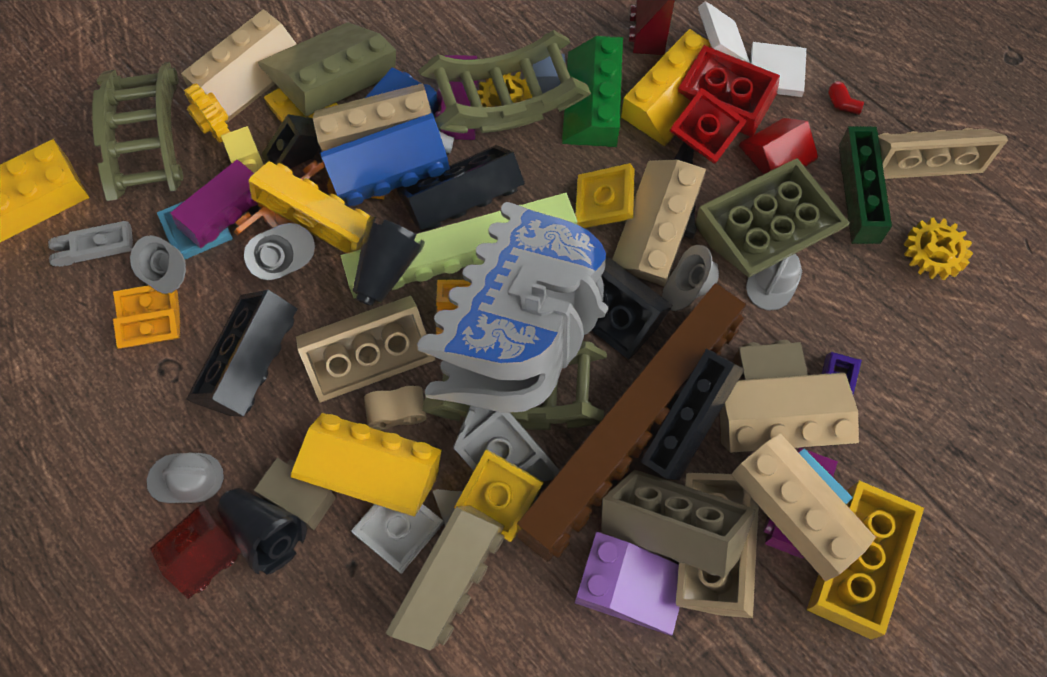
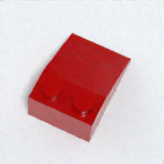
(735, 83)

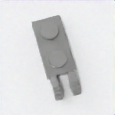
(91, 243)

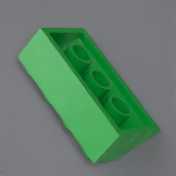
(597, 116)

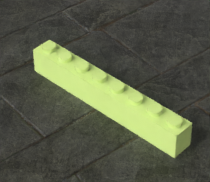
(455, 245)

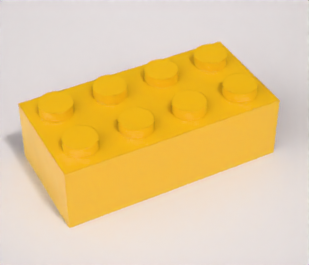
(36, 188)
(868, 588)

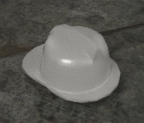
(279, 251)
(158, 264)
(691, 277)
(775, 285)
(185, 478)

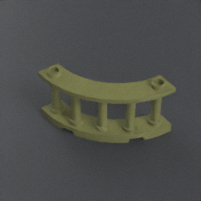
(510, 115)
(105, 121)
(576, 415)

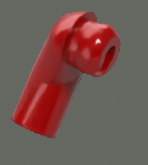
(842, 100)

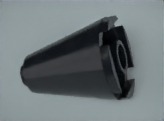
(383, 259)
(261, 530)

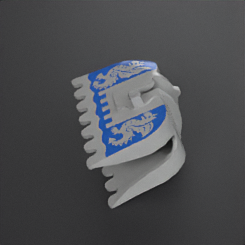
(519, 314)

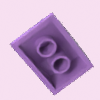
(630, 584)

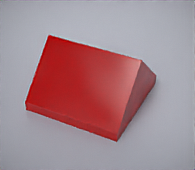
(708, 125)
(781, 144)

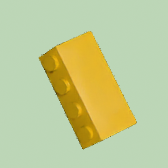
(655, 100)
(309, 207)
(367, 464)

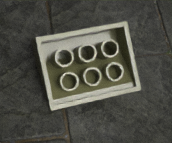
(330, 66)
(769, 218)

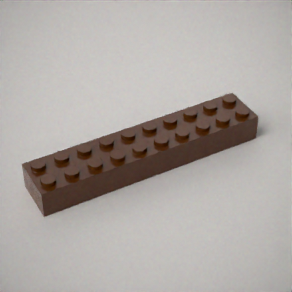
(628, 426)

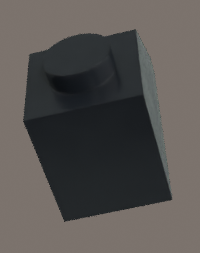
(292, 142)

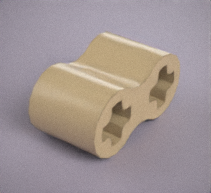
(394, 407)

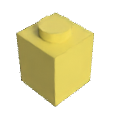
(242, 147)

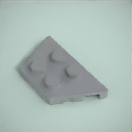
(504, 436)

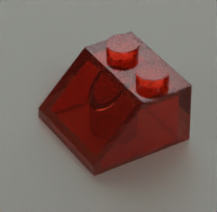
(195, 552)

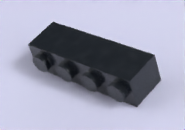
(692, 415)

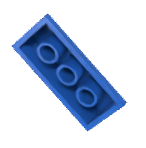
(386, 160)

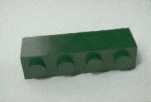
(864, 185)

